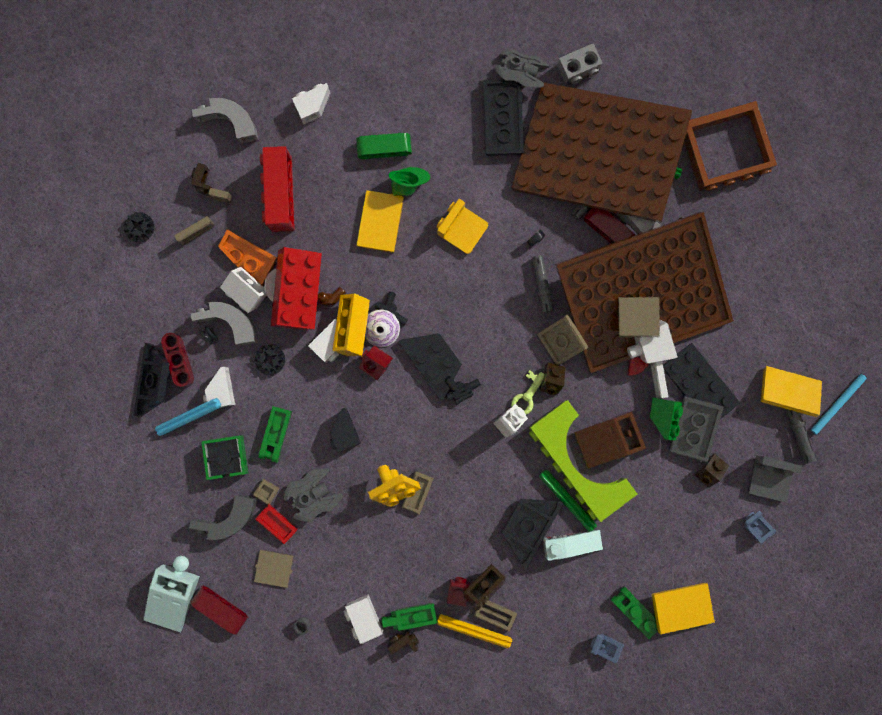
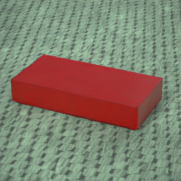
(276, 523)

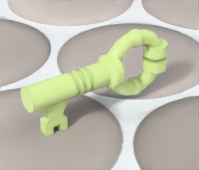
(537, 381)

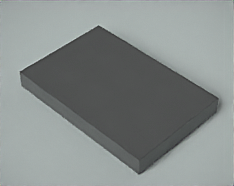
(697, 429)

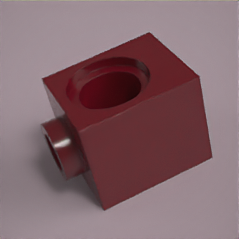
(375, 362)

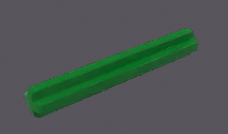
(568, 501)

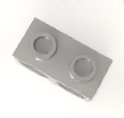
(577, 61)

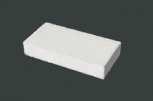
(659, 379)

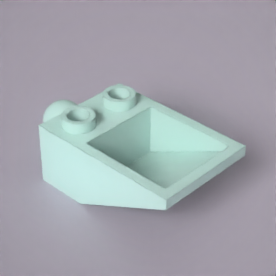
(171, 598)

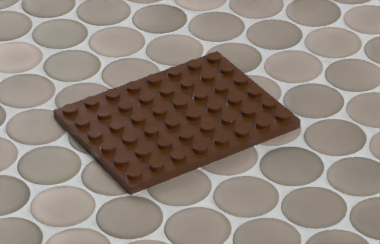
(602, 151)
(665, 263)

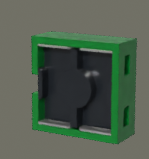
(224, 457)

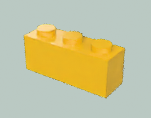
(351, 325)

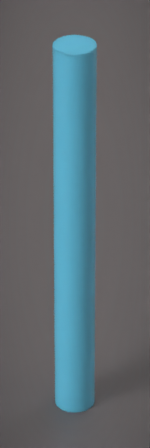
(838, 404)

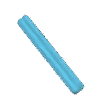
(188, 416)

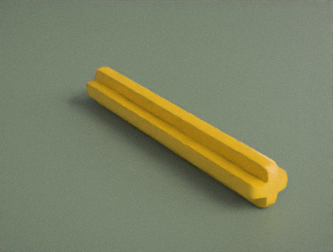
(474, 631)

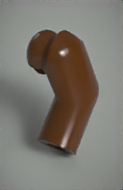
(330, 299)

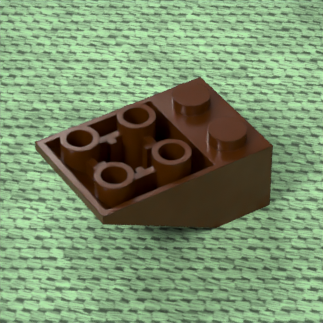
(610, 440)

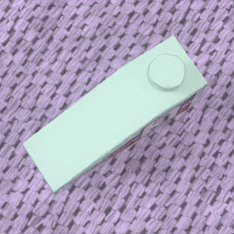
(572, 544)

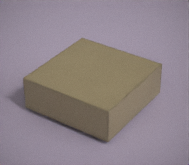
(220, 195)
(266, 491)

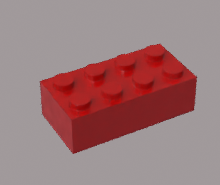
(277, 189)
(296, 289)

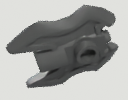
(521, 68)
(308, 495)

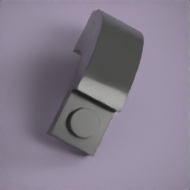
(239, 517)

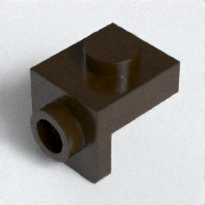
(199, 178)
(553, 379)
(712, 471)
(399, 641)

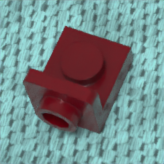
(456, 591)

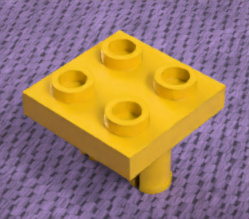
(393, 487)

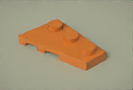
(248, 256)

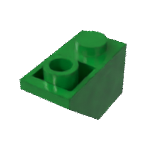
(666, 417)

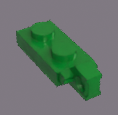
(411, 617)

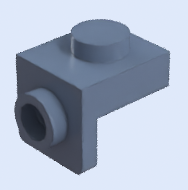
(759, 527)
(606, 647)

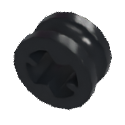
(208, 335)

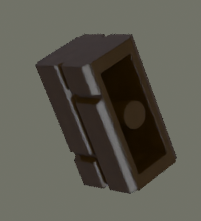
(484, 587)

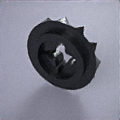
(147, 226)
(278, 361)

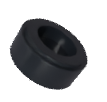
(536, 238)

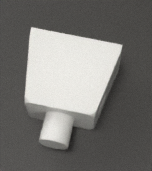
(654, 348)

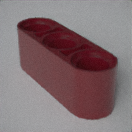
(607, 225)
(170, 354)
(219, 610)

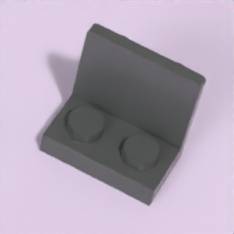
(772, 478)

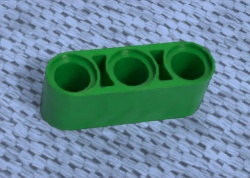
(383, 146)

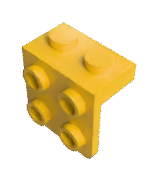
(461, 227)

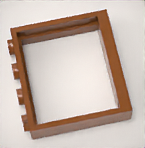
(719, 117)

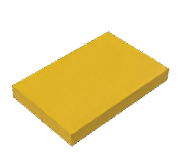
(380, 221)
(791, 391)
(683, 608)

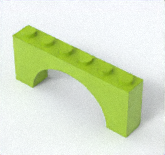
(599, 497)

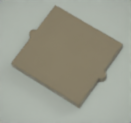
(273, 568)

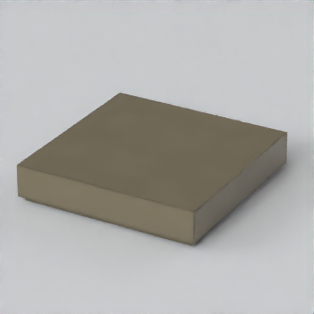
(639, 317)
(562, 340)

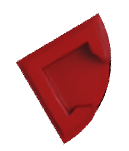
(636, 366)

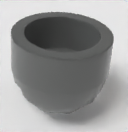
(305, 629)

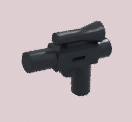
(391, 307)
(459, 390)

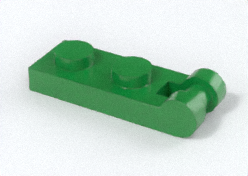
(275, 433)
(636, 612)

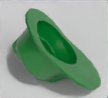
(407, 180)

